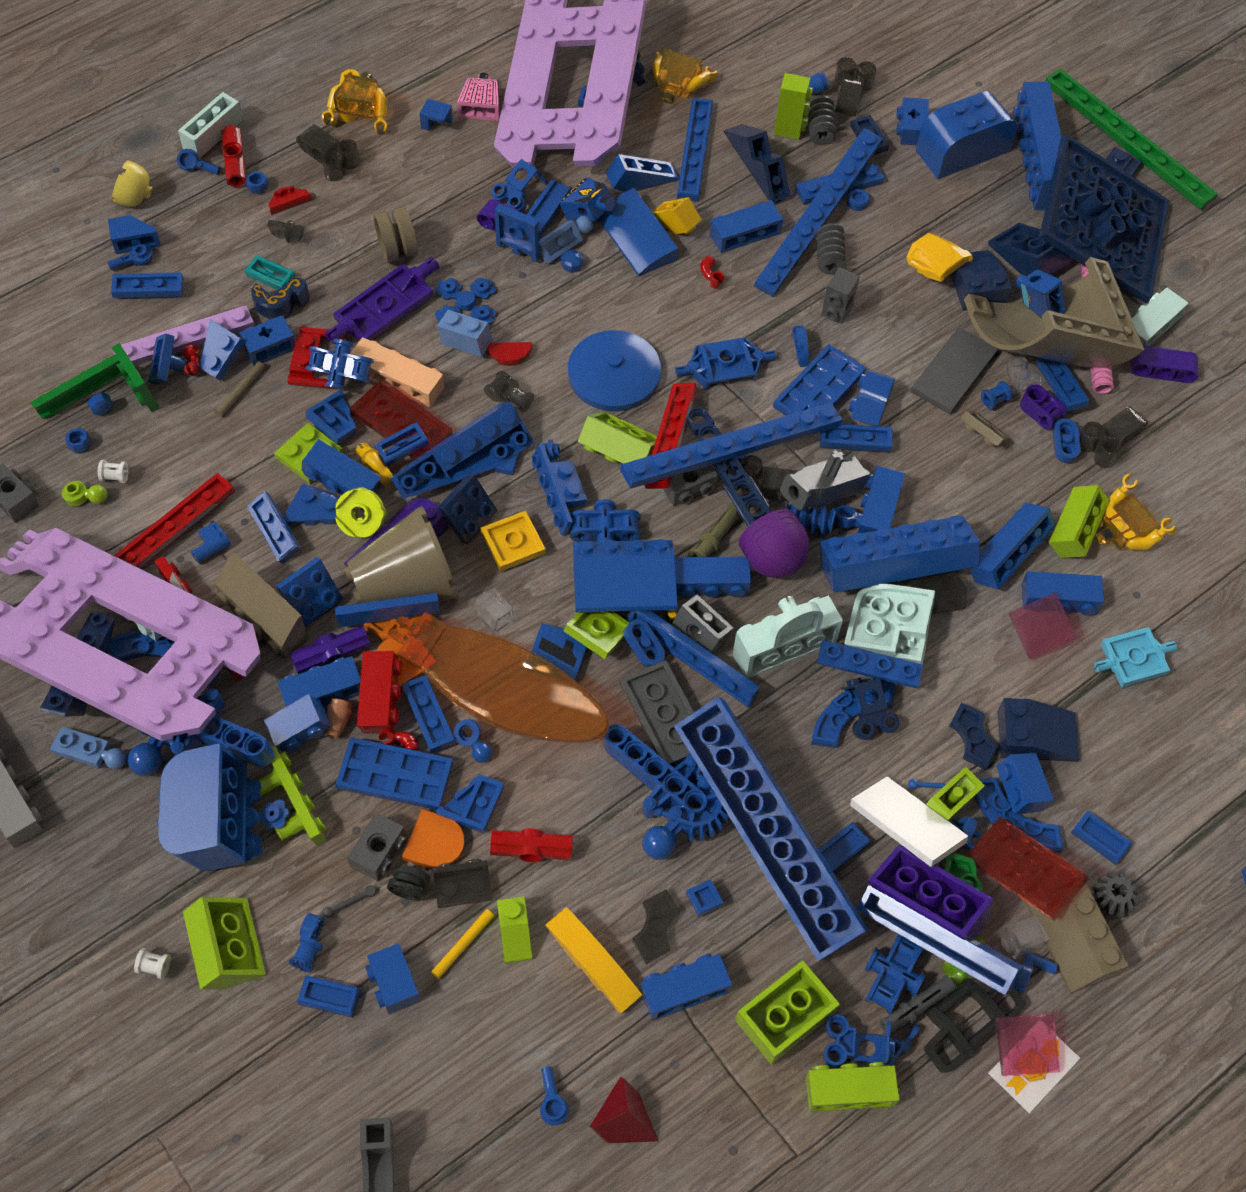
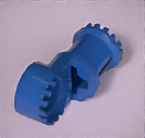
(308, 945)

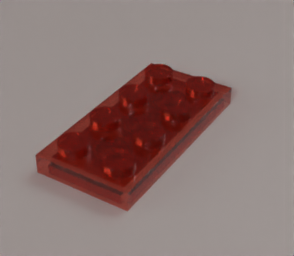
(390, 411)
(1028, 868)

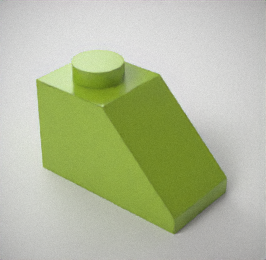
(955, 794)
(514, 930)

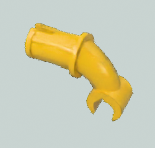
(371, 458)

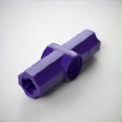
(329, 648)

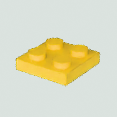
(513, 541)

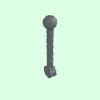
(370, 891)

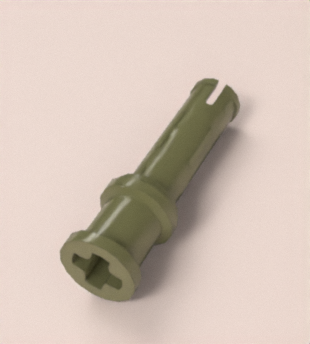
(710, 541)

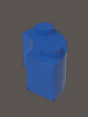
(872, 397)

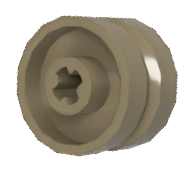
(395, 234)

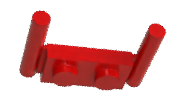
(301, 356)

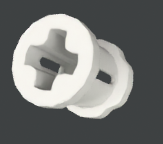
(112, 471)
(152, 963)

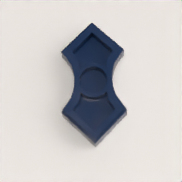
(977, 745)

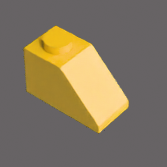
(678, 216)

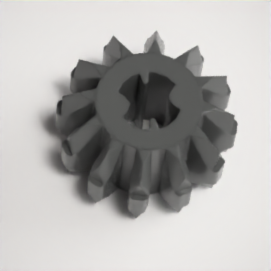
(1119, 904)

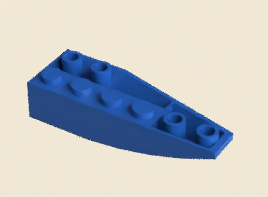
(465, 452)

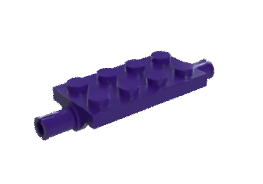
(384, 302)

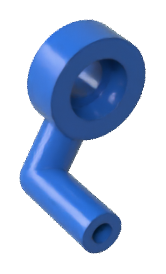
(1028, 962)

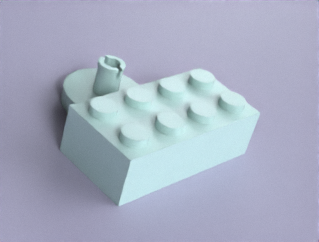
(786, 636)

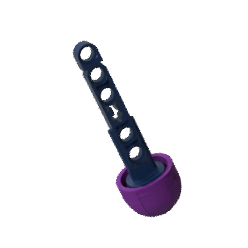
(773, 539)

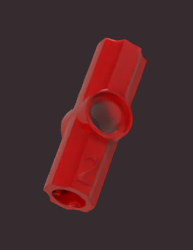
(233, 156)
(531, 845)

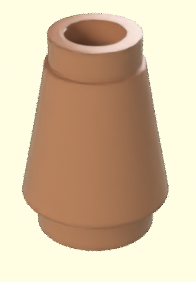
(338, 715)

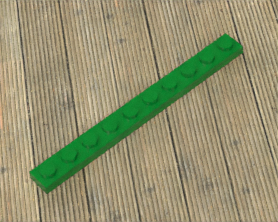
(1131, 139)

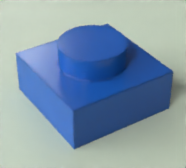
(704, 898)

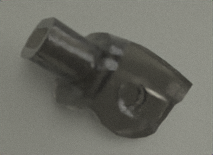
(286, 230)

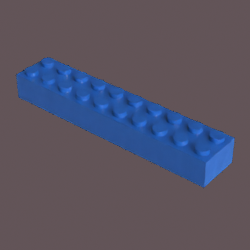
(771, 829)

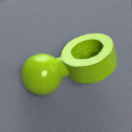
(76, 493)

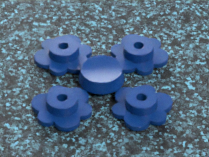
(465, 299)
(277, 820)

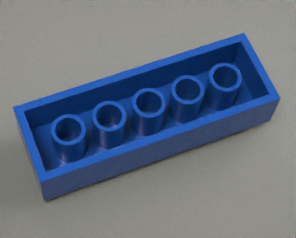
(1038, 138)
(899, 553)

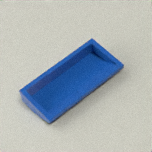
(638, 233)

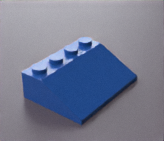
(624, 575)

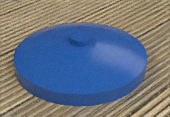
(614, 370)

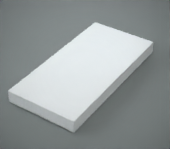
(909, 821)

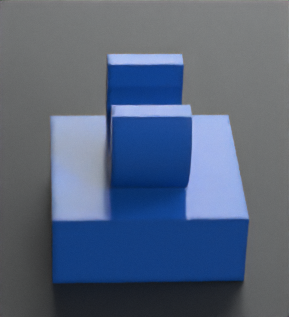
(967, 826)

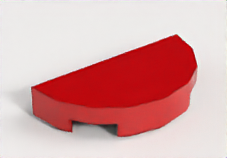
(288, 198)
(509, 352)

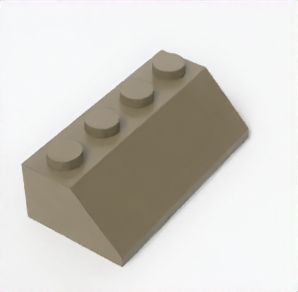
(261, 606)
(1082, 943)

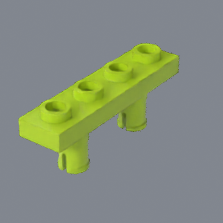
(303, 804)

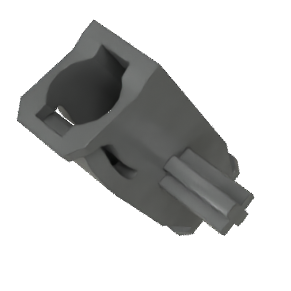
(825, 481)

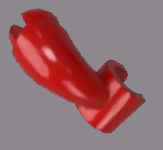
(706, 270)
(191, 353)
(406, 739)

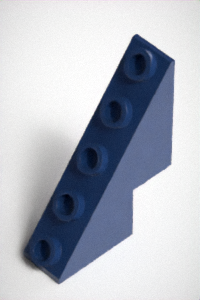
(764, 166)
(96, 633)

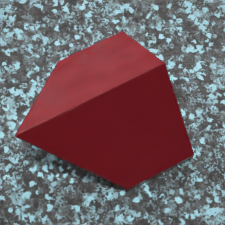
(623, 1117)

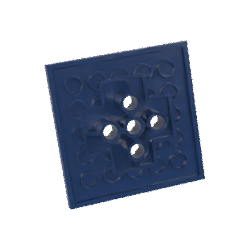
(1105, 216)

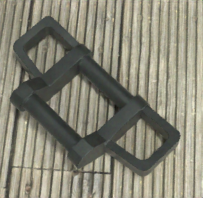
(948, 1028)

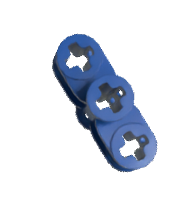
(339, 364)
(613, 525)
(894, 973)

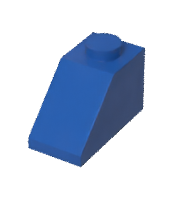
(129, 232)

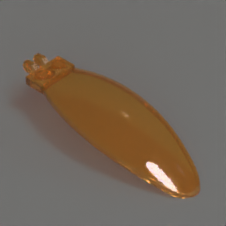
(501, 682)

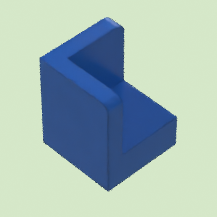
(435, 111)

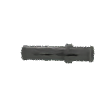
(942, 988)

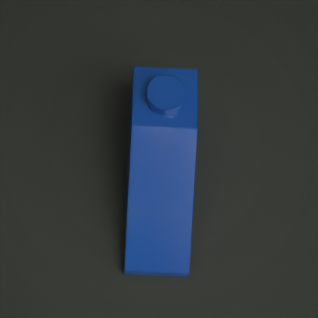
(639, 173)

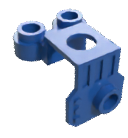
(513, 188)
(848, 1043)

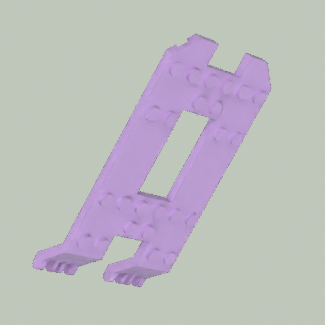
(599, 125)
(79, 573)

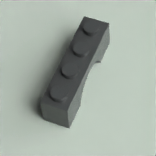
(377, 1154)

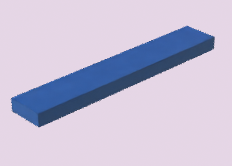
(695, 149)
(699, 658)

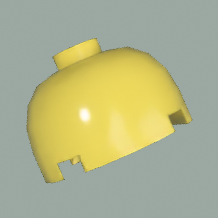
(132, 185)

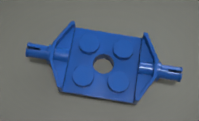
(709, 368)

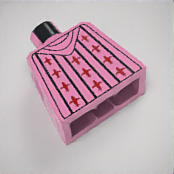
(479, 99)

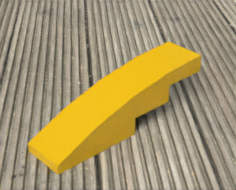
(593, 960)

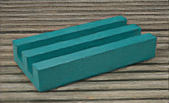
(266, 275)

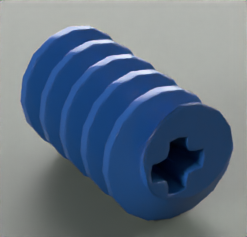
(814, 518)

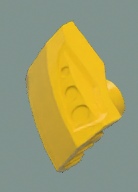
(936, 257)

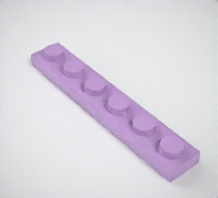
(193, 333)

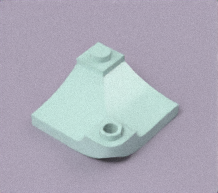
(893, 621)

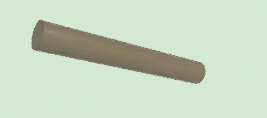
(239, 389)

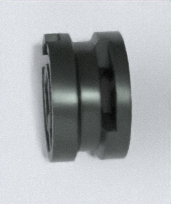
(408, 882)

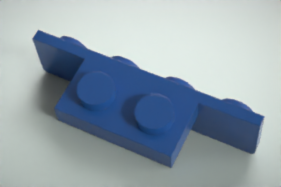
(560, 486)
(870, 664)

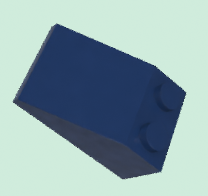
(1027, 251)
(982, 277)
(1037, 729)

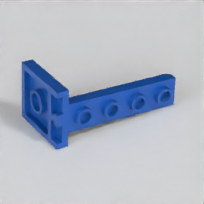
(524, 231)

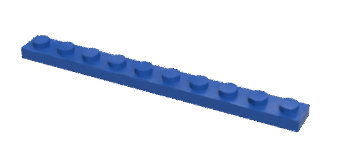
(818, 212)
(730, 445)

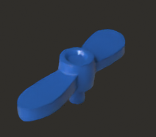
(903, 1045)

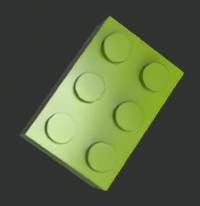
(787, 1012)

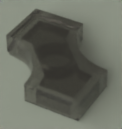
(652, 939)

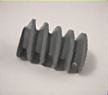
(821, 120)
(831, 248)

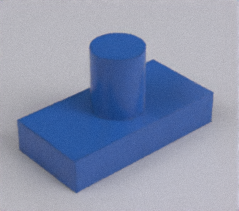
(164, 360)

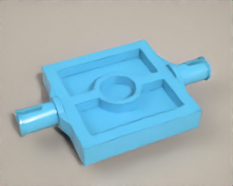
(1135, 657)

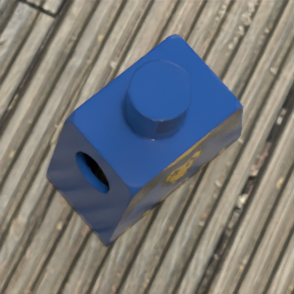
(587, 199)

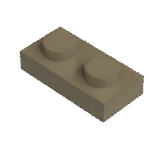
(991, 434)

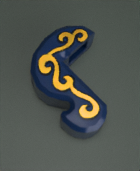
(283, 300)

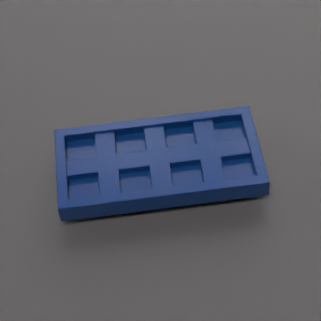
(821, 382)
(394, 773)

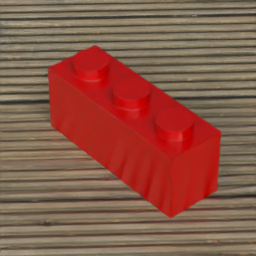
(379, 692)

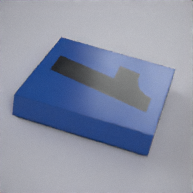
(559, 649)

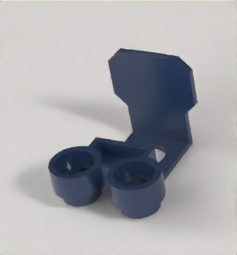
(871, 714)

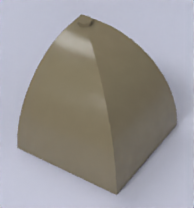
(1090, 334)

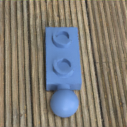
(564, 238)
(87, 749)

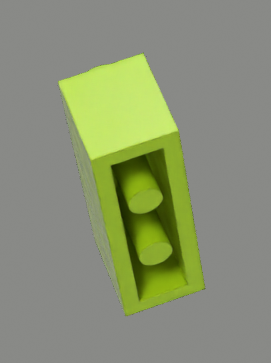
(793, 106)
(1079, 521)
(851, 1087)

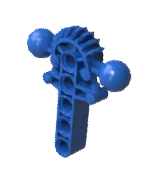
(146, 757)
(660, 841)

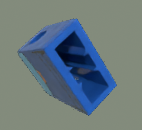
(1042, 292)

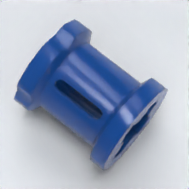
(1000, 393)

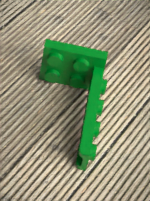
(91, 381)

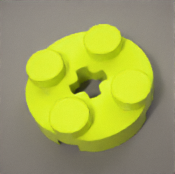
(346, 512)

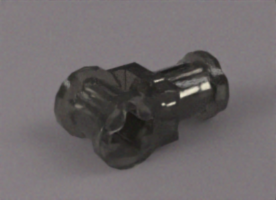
(507, 389)

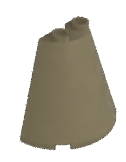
(402, 564)

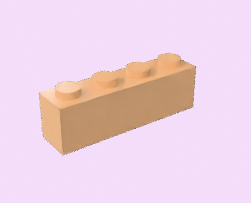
(404, 374)

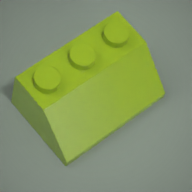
(616, 438)
(223, 942)

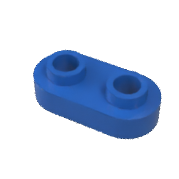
(1066, 442)
(645, 643)

